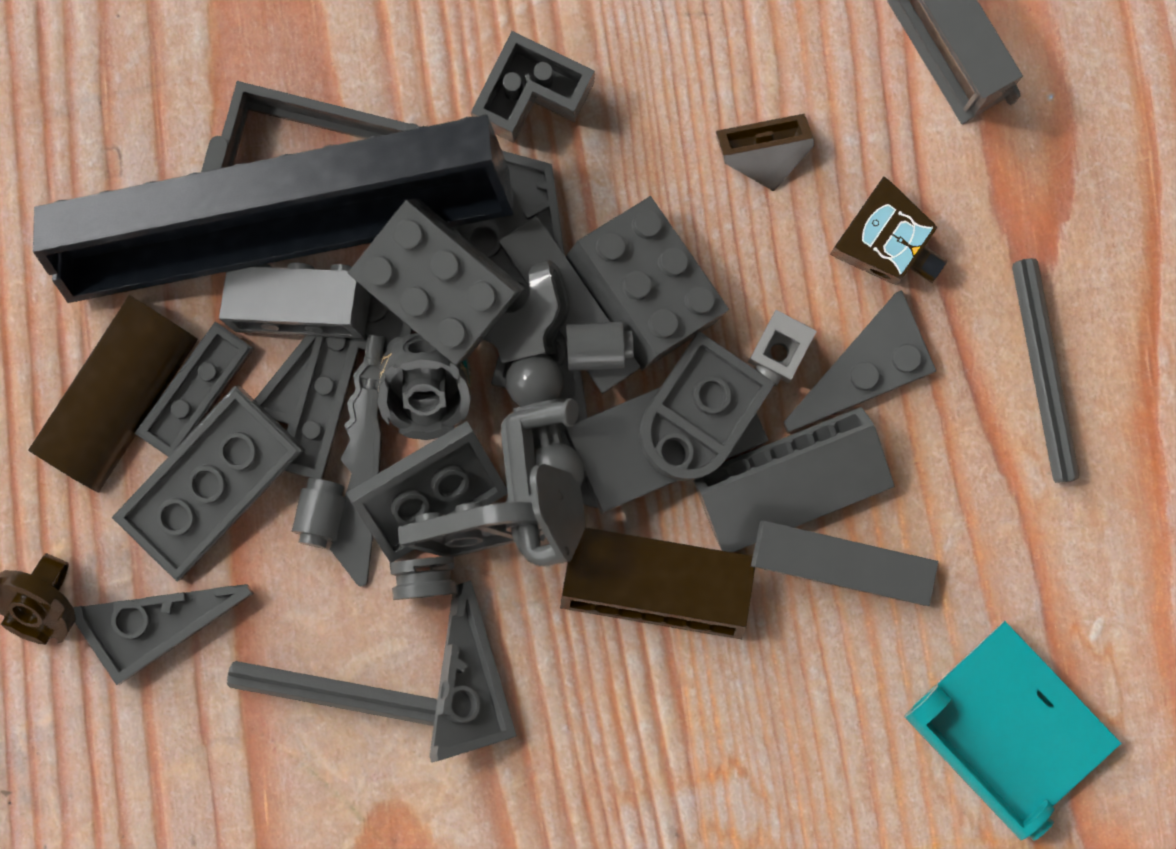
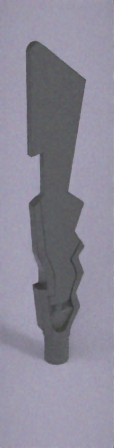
(362, 459)

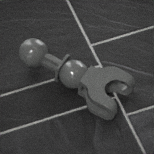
(534, 377)

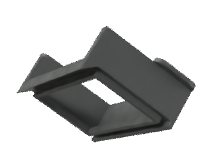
(972, 45)
(223, 149)

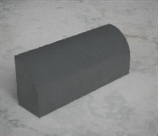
(795, 479)

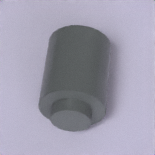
(598, 346)

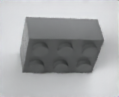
(435, 280)
(647, 281)

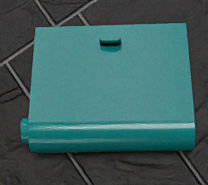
(1003, 737)

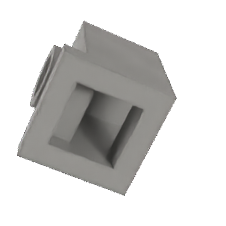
(791, 335)

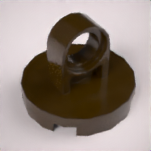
(34, 604)

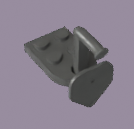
(538, 496)

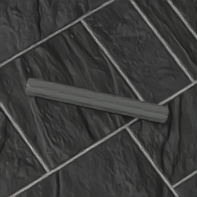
(1045, 370)
(332, 693)

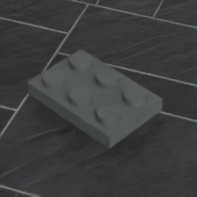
(430, 480)

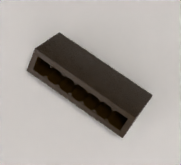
(113, 394)
(659, 583)

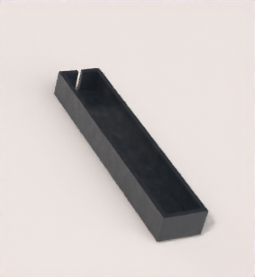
(269, 209)

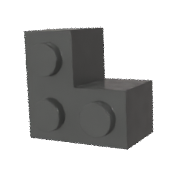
(531, 75)

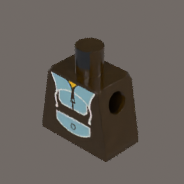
(890, 237)

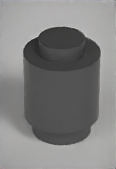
(319, 513)

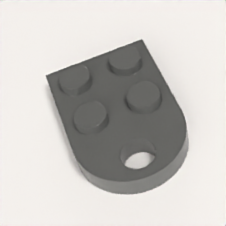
(703, 408)

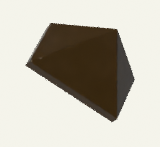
(767, 148)

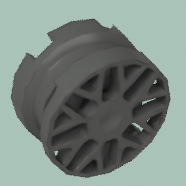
(423, 583)

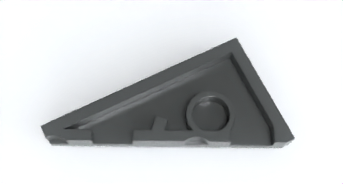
(877, 361)
(140, 631)
(470, 694)

